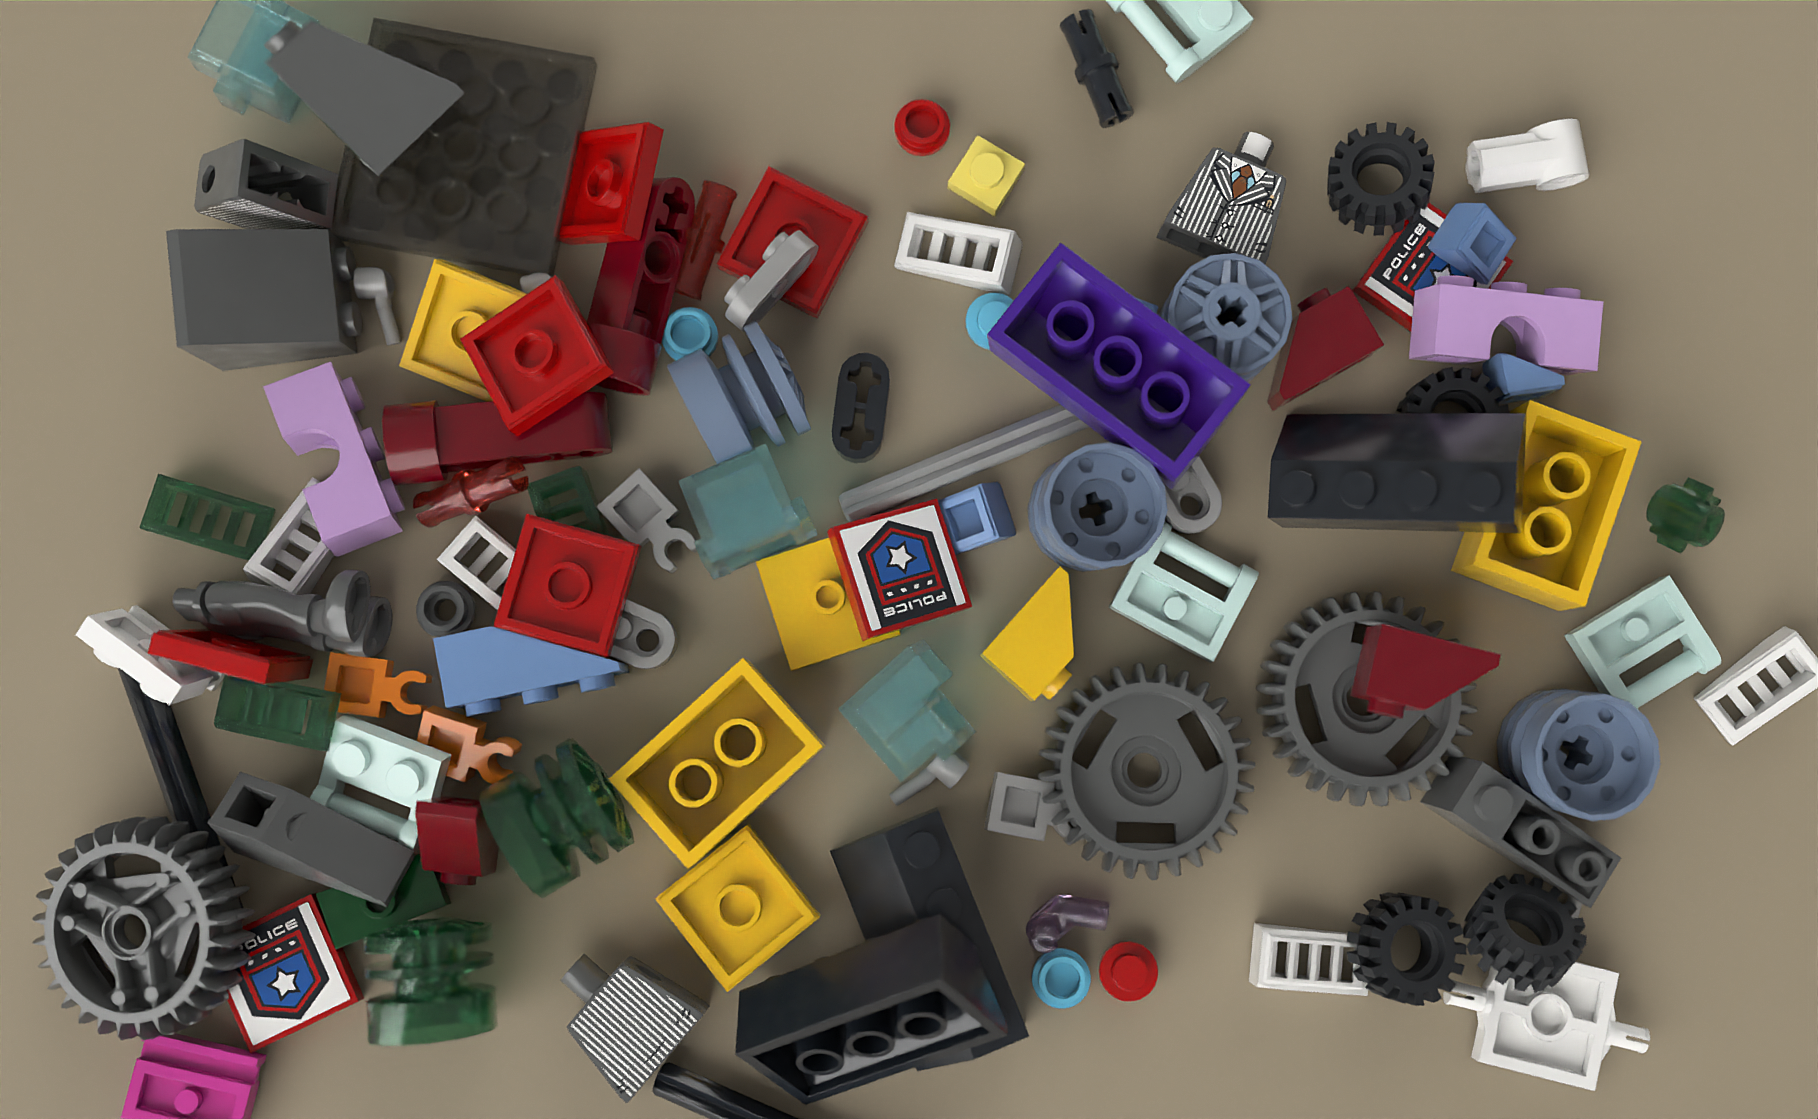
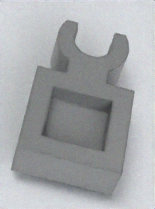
(644, 516)
(1019, 810)

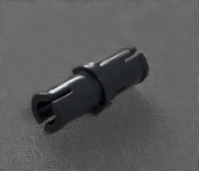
(1096, 68)

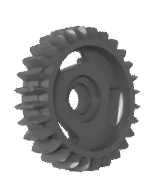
(1352, 743)
(1182, 794)
(184, 898)

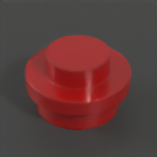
(922, 127)
(1128, 971)

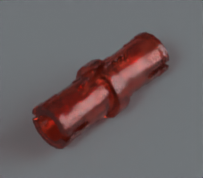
(714, 208)
(471, 492)

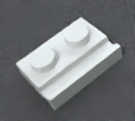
(124, 641)

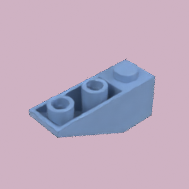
(499, 664)

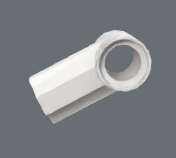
(1545, 156)

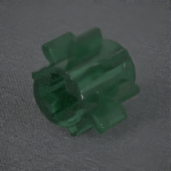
(1685, 515)

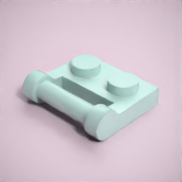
(1205, 23)
(1177, 607)
(1637, 630)
(384, 766)

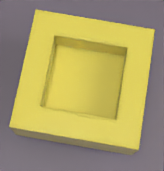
(986, 175)

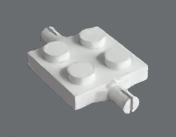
(1552, 1031)

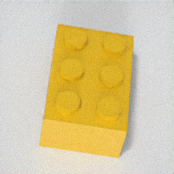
(1569, 507)
(716, 762)

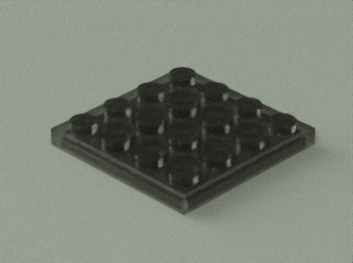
(490, 170)

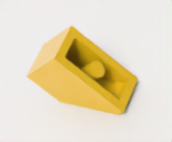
(1037, 641)

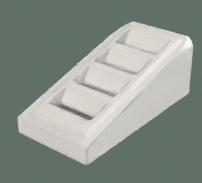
(986, 237)
(461, 545)
(273, 551)
(1790, 690)
(1265, 953)

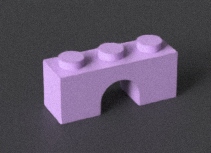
(1550, 330)
(354, 502)

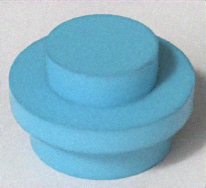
(984, 314)
(689, 331)
(1061, 978)

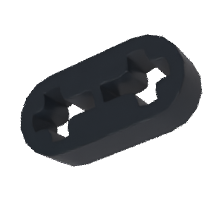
(847, 405)

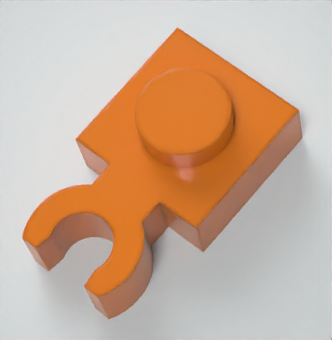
(368, 685)
(465, 742)

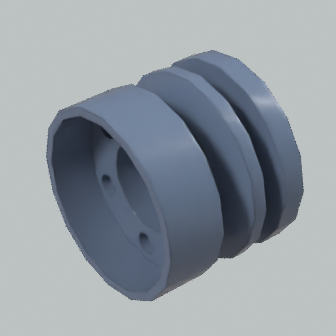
(1247, 290)
(740, 395)
(1129, 500)
(1609, 756)

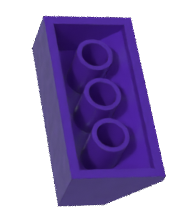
(1116, 364)

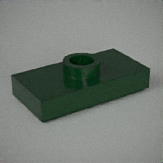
(353, 917)

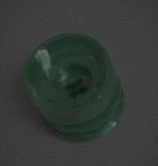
(547, 823)
(430, 982)

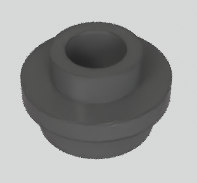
(430, 601)

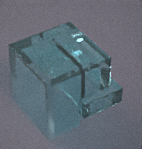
(234, 55)
(744, 512)
(906, 712)

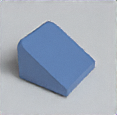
(1472, 240)
(1520, 379)
(977, 517)

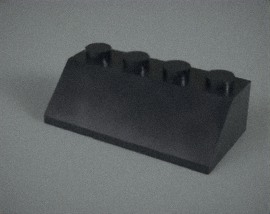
(1400, 472)
(914, 875)
(869, 1012)

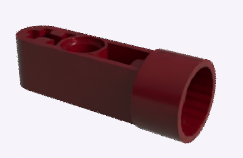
(639, 287)
(433, 440)

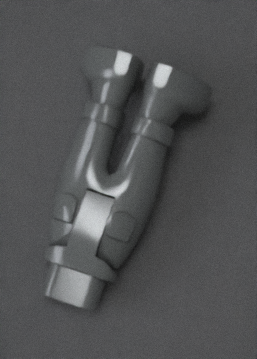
(342, 621)

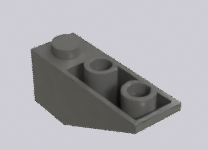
(1521, 828)
(309, 840)

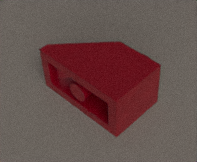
(1322, 343)
(1414, 670)
(455, 839)

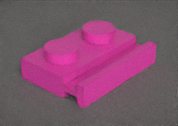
(192, 1080)

